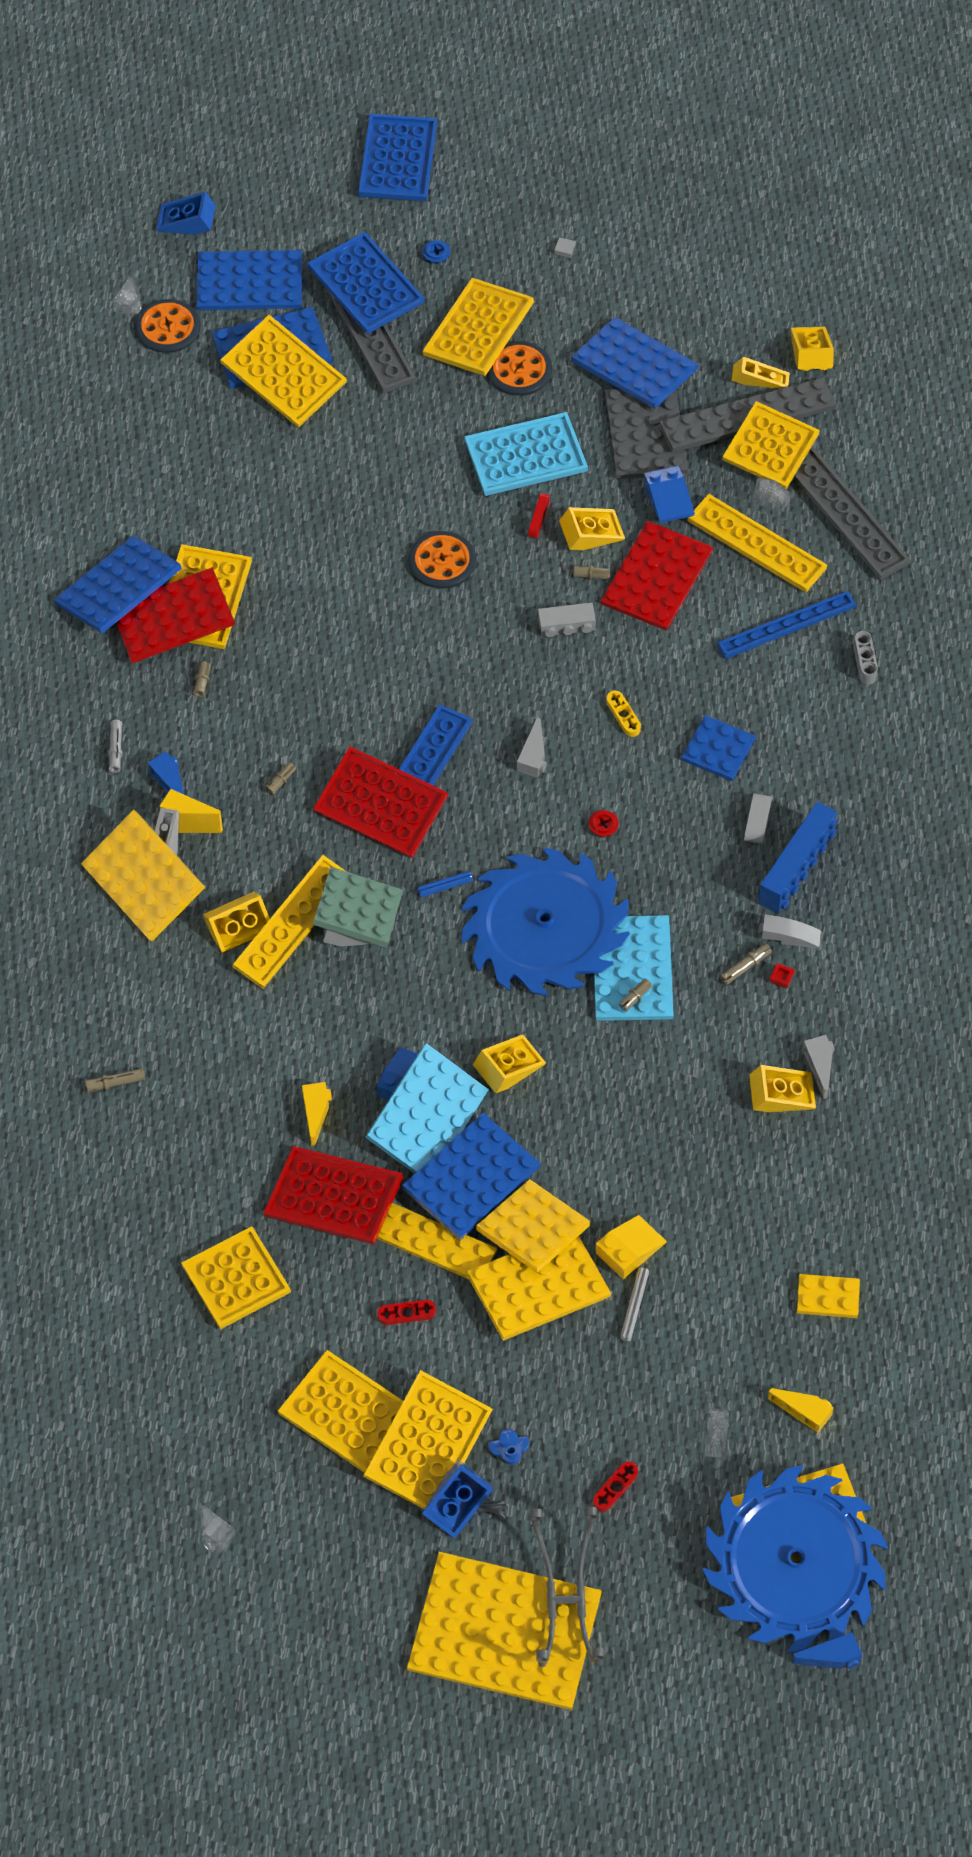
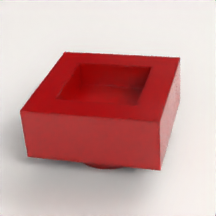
(782, 975)

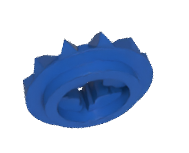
(440, 246)

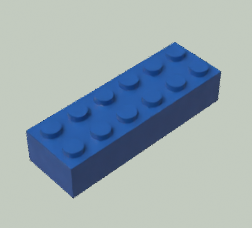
(798, 858)

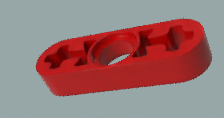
(539, 514)
(410, 1305)
(614, 1478)

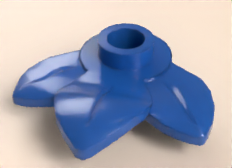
(509, 1443)

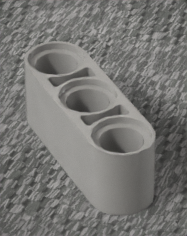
(864, 649)
(758, 818)

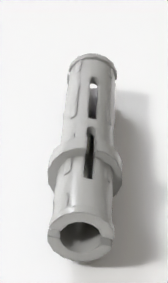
(115, 752)

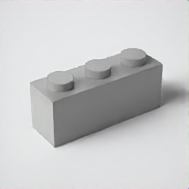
(566, 619)

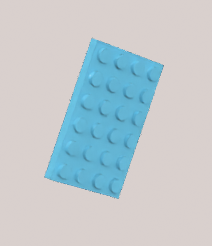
(526, 453)
(642, 956)
(426, 1110)

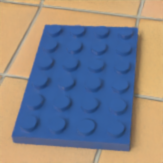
(398, 157)
(249, 280)
(366, 282)
(300, 323)
(634, 362)
(117, 584)
(471, 1176)

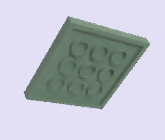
(358, 907)

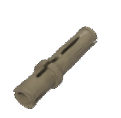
(751, 960)
(106, 1082)

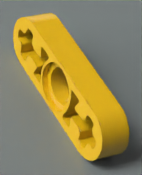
(623, 706)

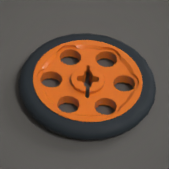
(163, 307)
(530, 385)
(436, 579)

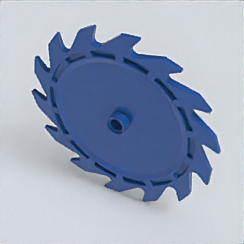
(552, 951)
(790, 1595)

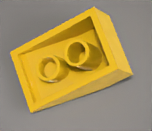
(812, 348)
(590, 527)
(193, 814)
(508, 1063)
(781, 1089)
(629, 1246)

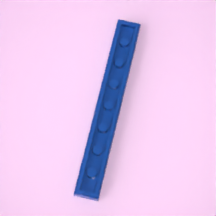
(786, 624)

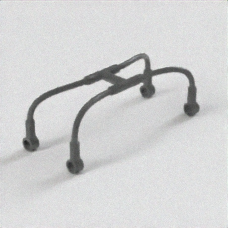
(595, 1654)

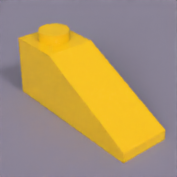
(759, 374)
(316, 1106)
(804, 1407)

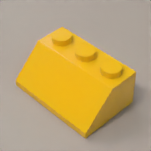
(237, 921)

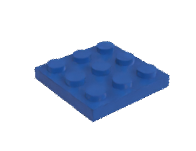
(718, 748)

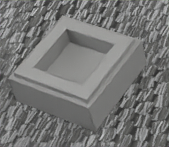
(565, 247)

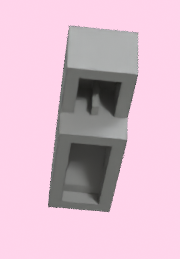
(790, 932)

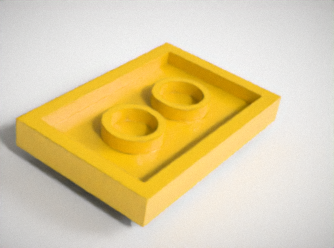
(828, 1296)

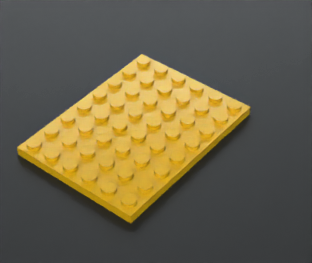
(489, 1623)

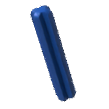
(445, 884)

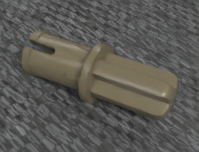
(591, 572)
(202, 679)
(280, 778)
(635, 995)

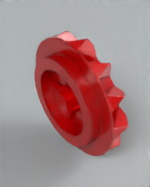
(607, 817)

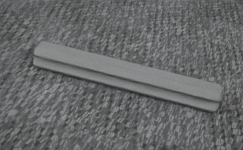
(634, 1304)

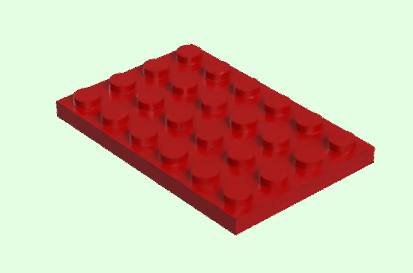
(656, 575)
(175, 616)
(380, 802)
(333, 1195)

